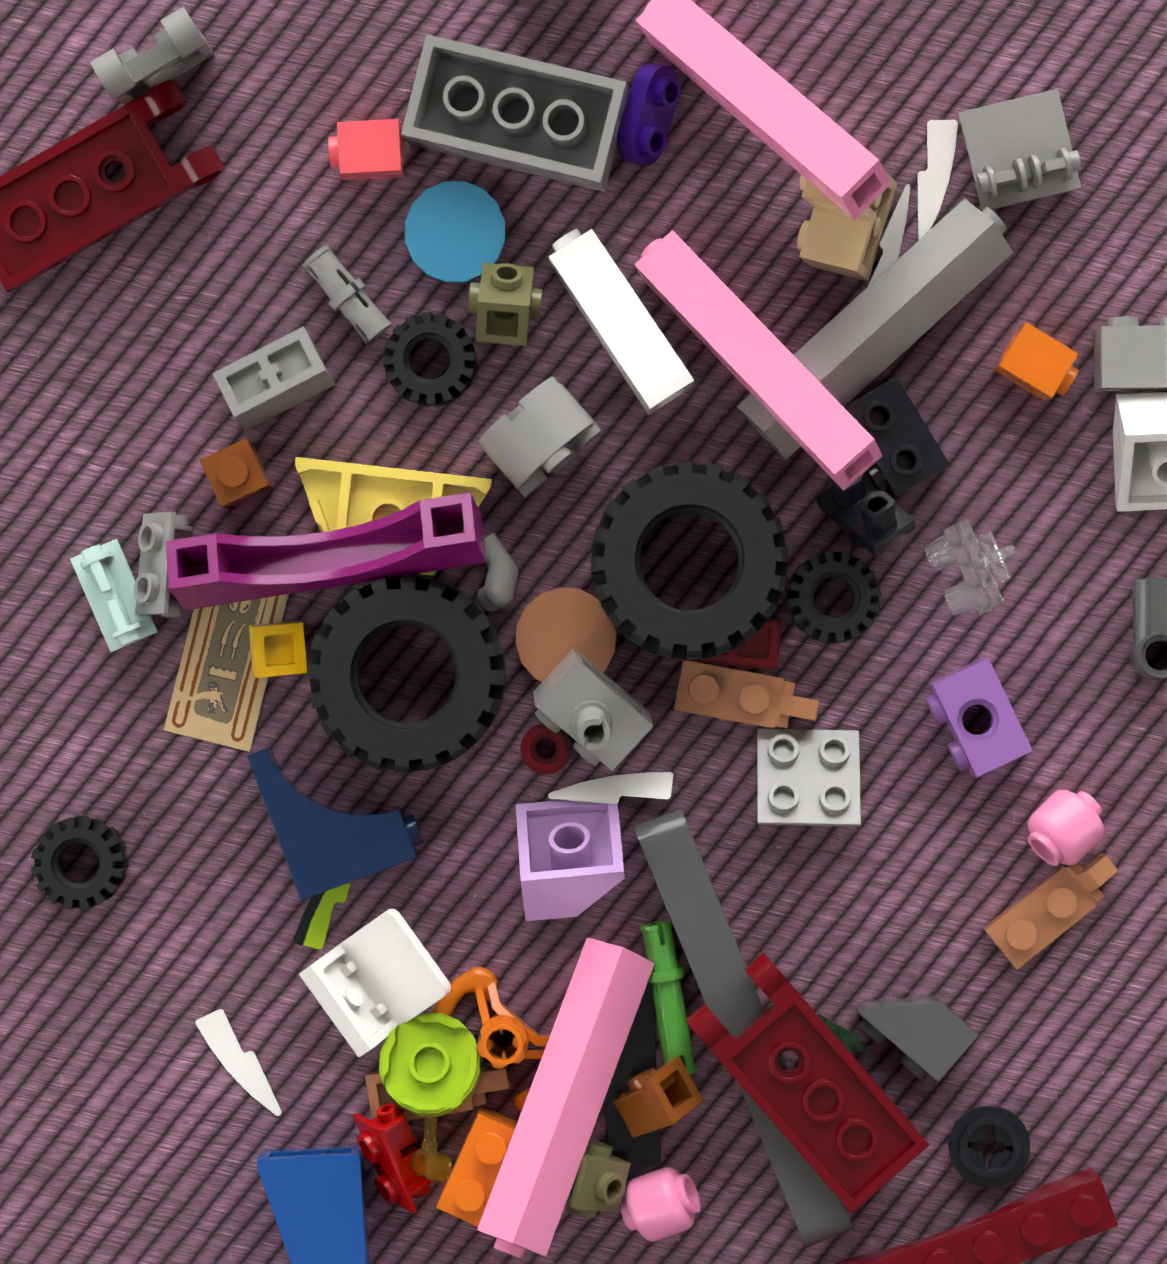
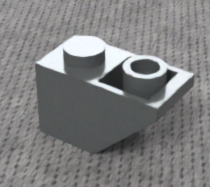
(922, 1029)

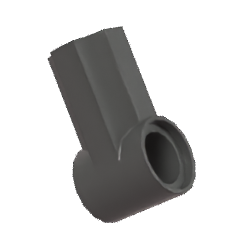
(1149, 623)

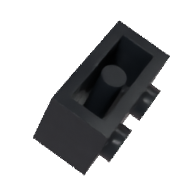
(901, 435)

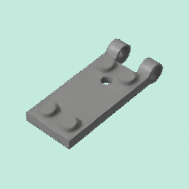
(177, 50)

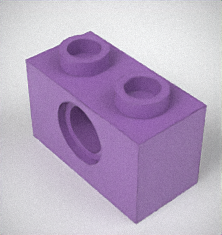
(1003, 736)

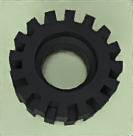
(407, 337)
(864, 589)
(50, 873)

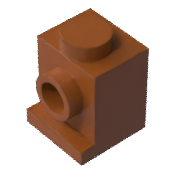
(658, 1098)

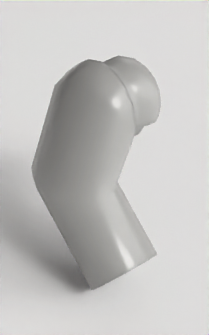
(501, 576)

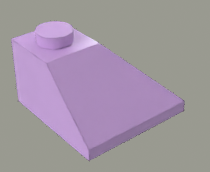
(567, 856)

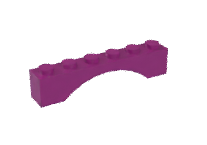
(243, 568)

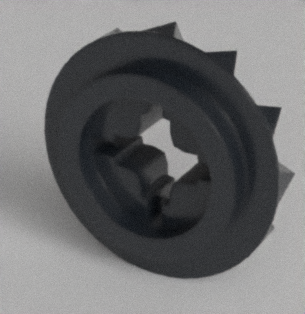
(1004, 1163)

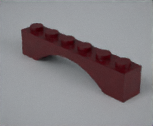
(1017, 1232)

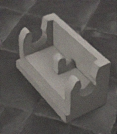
(273, 379)

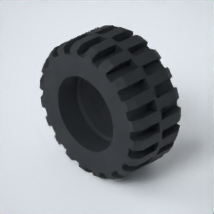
(704, 492)
(337, 686)

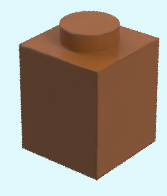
(236, 473)

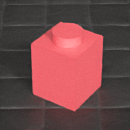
(367, 149)

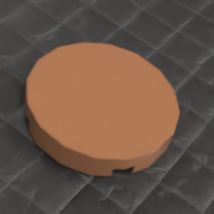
(557, 624)

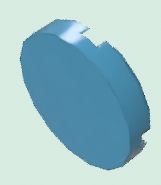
(454, 231)

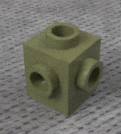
(504, 303)
(598, 1182)

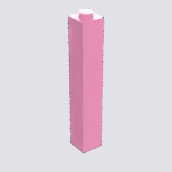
(765, 104)
(758, 360)
(565, 1098)

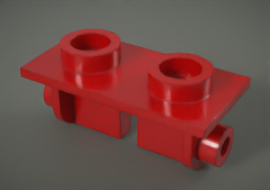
(381, 1144)

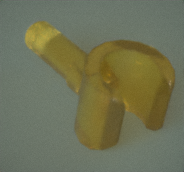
(428, 1161)

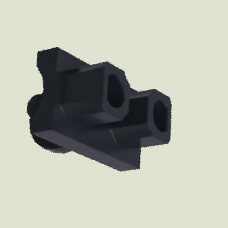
(865, 514)

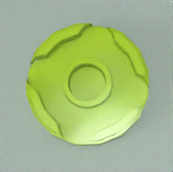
(430, 1064)

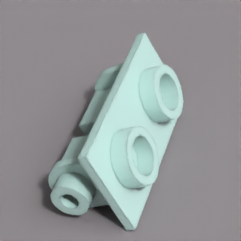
(111, 595)

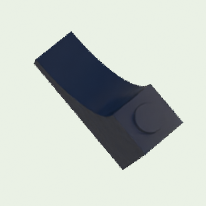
(328, 844)

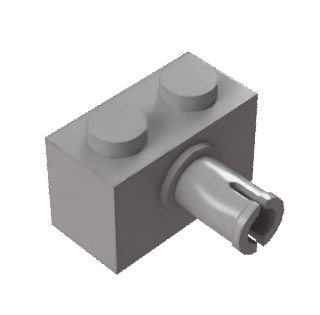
(591, 711)

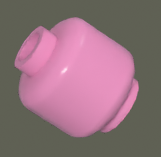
(1065, 827)
(660, 1204)

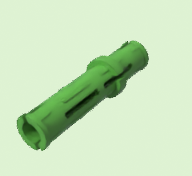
(668, 993)

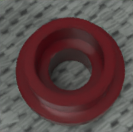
(540, 764)

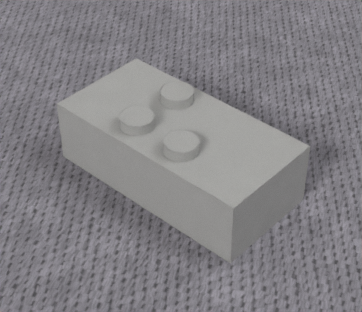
(515, 112)

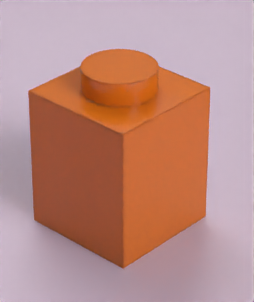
(1038, 363)

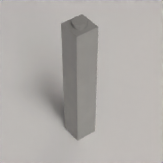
(894, 311)

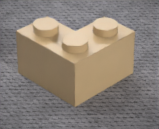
(838, 242)

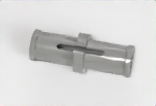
(347, 294)

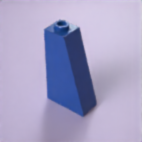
(318, 1203)

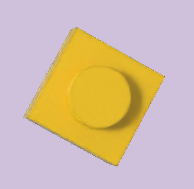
(278, 649)

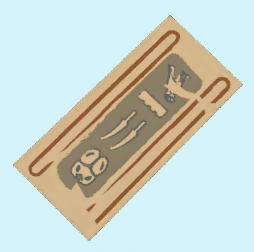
(215, 682)

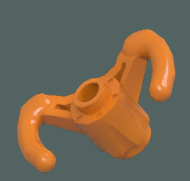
(484, 985)

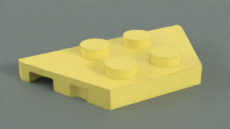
(358, 493)

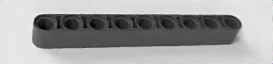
(733, 1001)

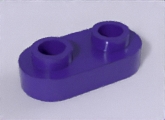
(648, 114)

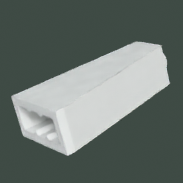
(620, 320)

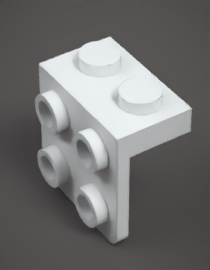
(376, 981)

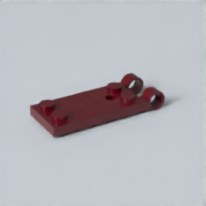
(66, 201)
(823, 1103)

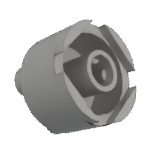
(539, 436)

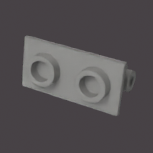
(152, 585)

